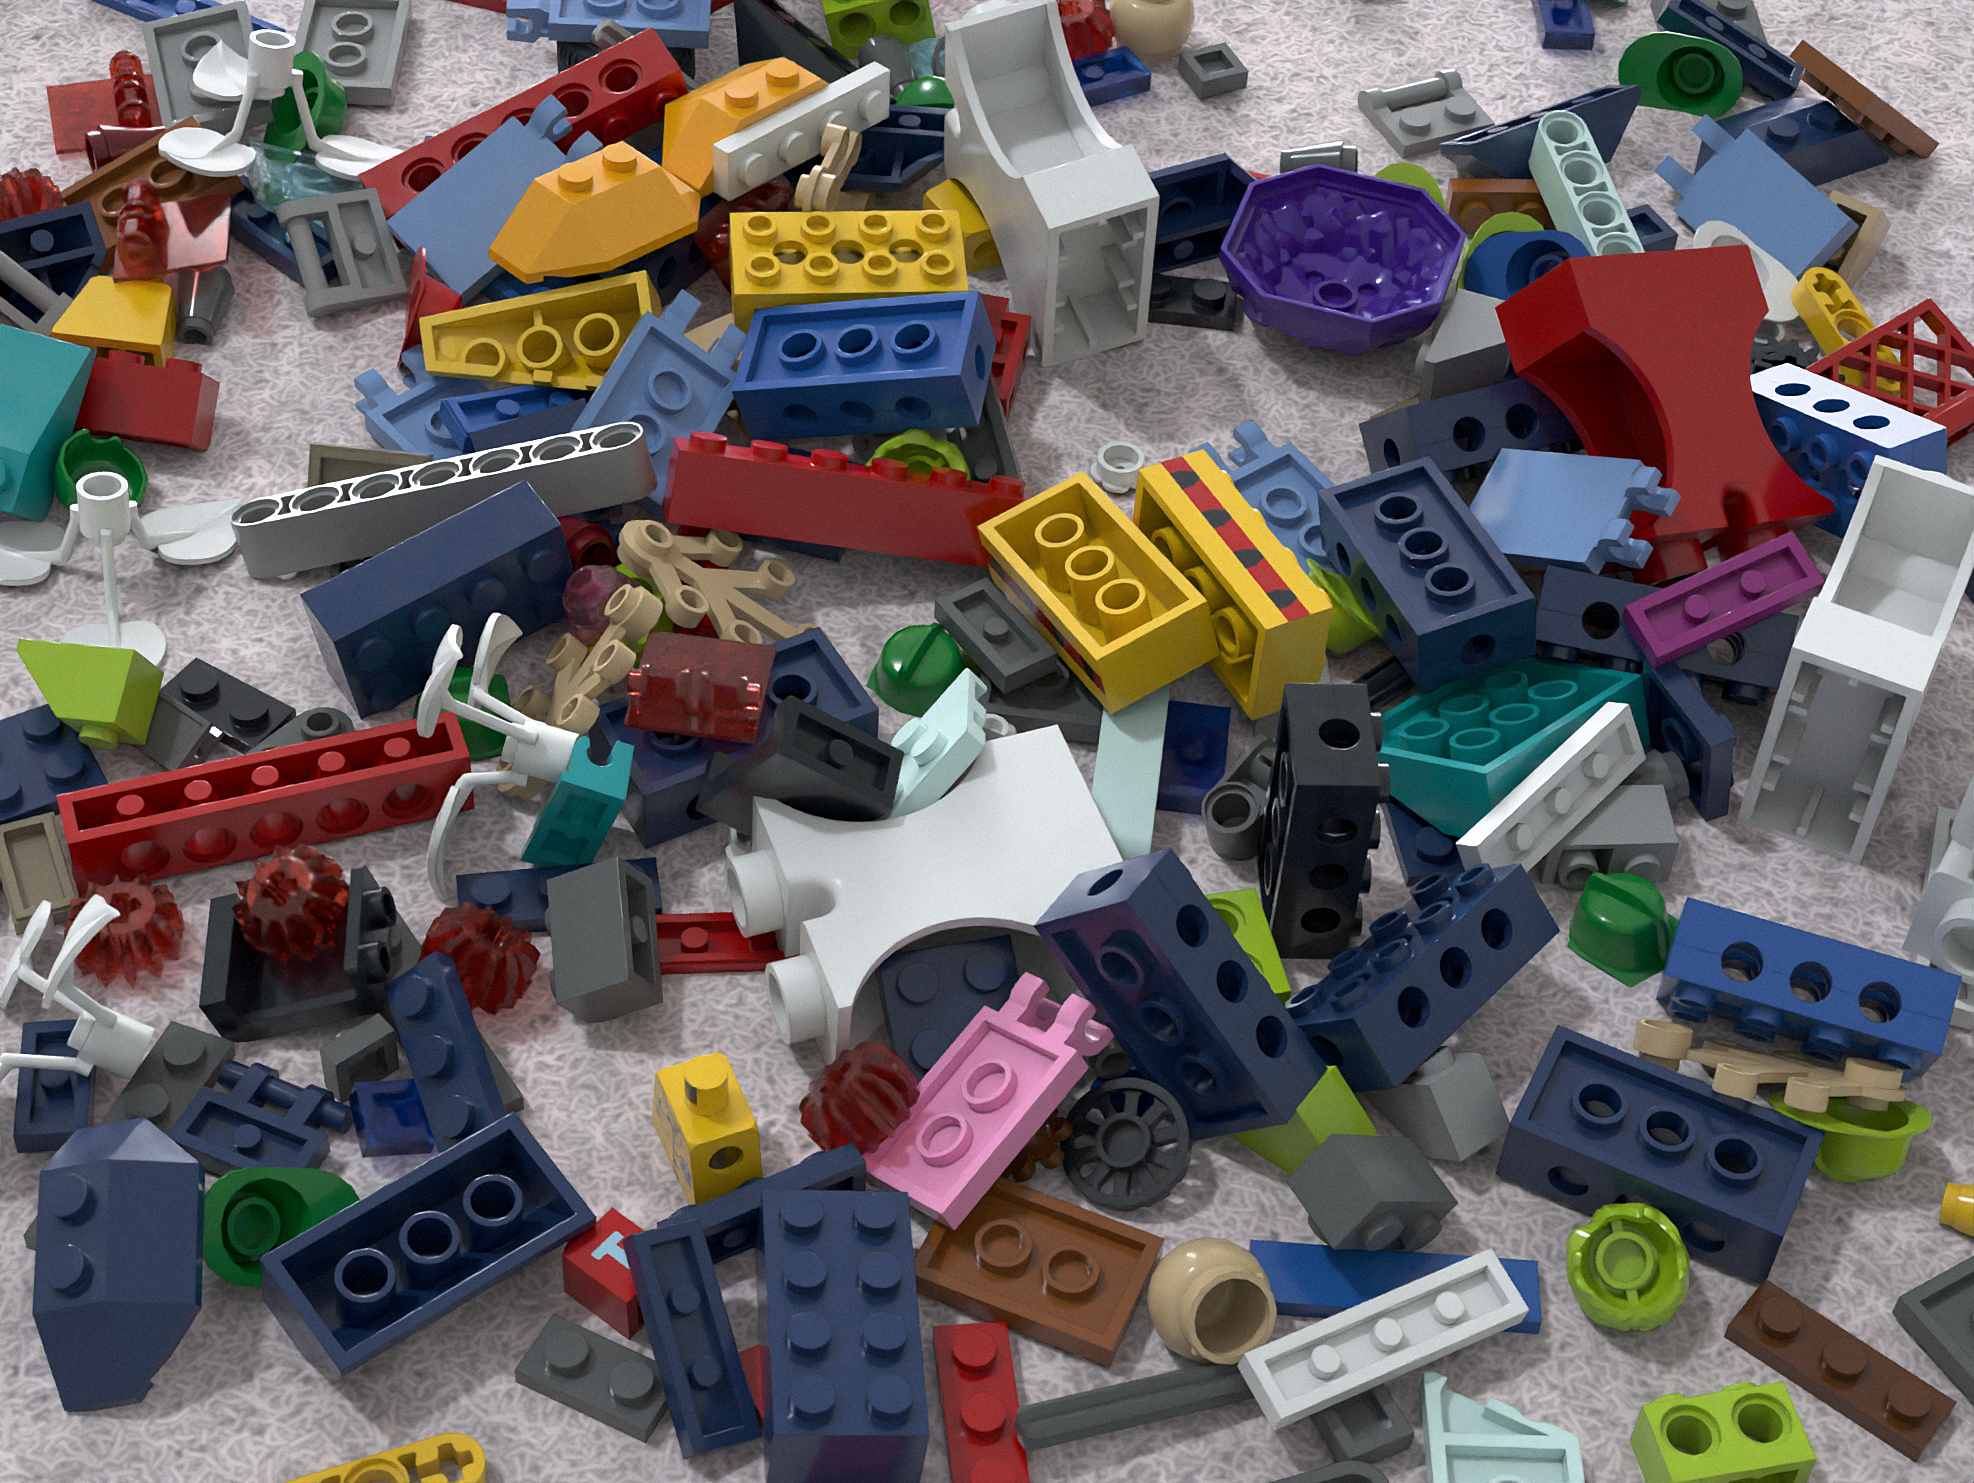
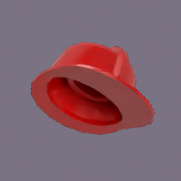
(425, 298)

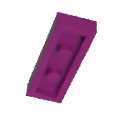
(1723, 599)

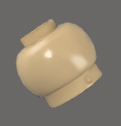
(1152, 27)
(1211, 1301)

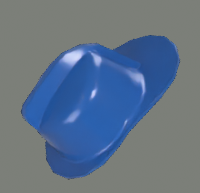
(1517, 259)

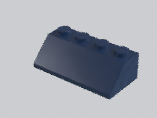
(421, 1246)

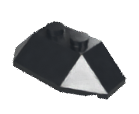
(771, 31)

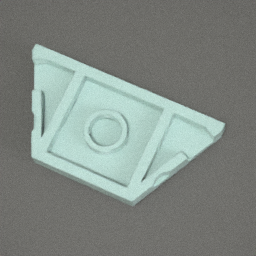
(939, 745)
(1491, 1441)

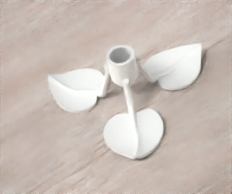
(263, 76)
(105, 515)
(529, 744)
(100, 1033)

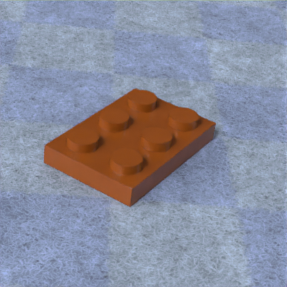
(1861, 103)
(171, 182)
(1041, 1269)

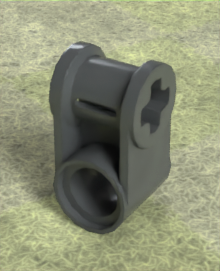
(1243, 795)

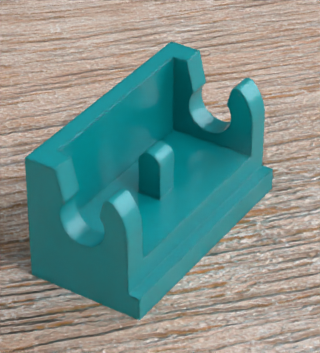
(580, 808)

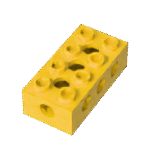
(841, 257)

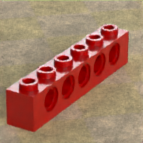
(605, 94)
(263, 799)

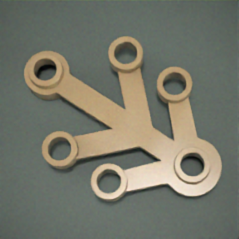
(823, 187)
(655, 553)
(571, 708)
(1740, 1069)

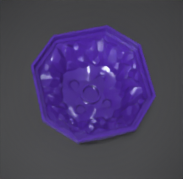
(1341, 258)

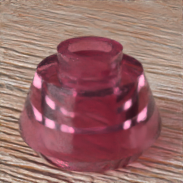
(587, 597)

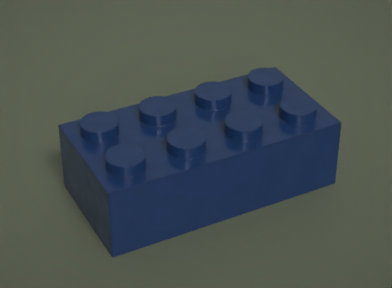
(392, 611)
(839, 1338)

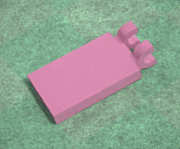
(987, 1100)

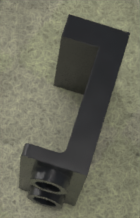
(808, 765)
(260, 997)

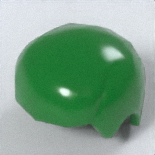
(87, 455)

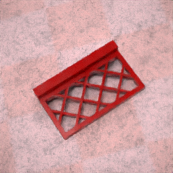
(1951, 349)

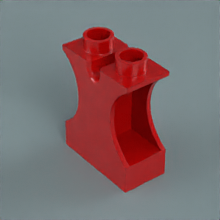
(1657, 370)

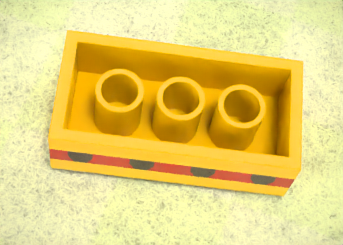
(1099, 592)
(1260, 600)

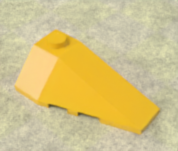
(543, 337)

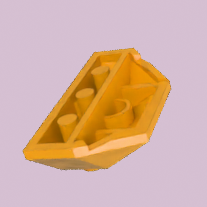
(725, 108)
(595, 216)

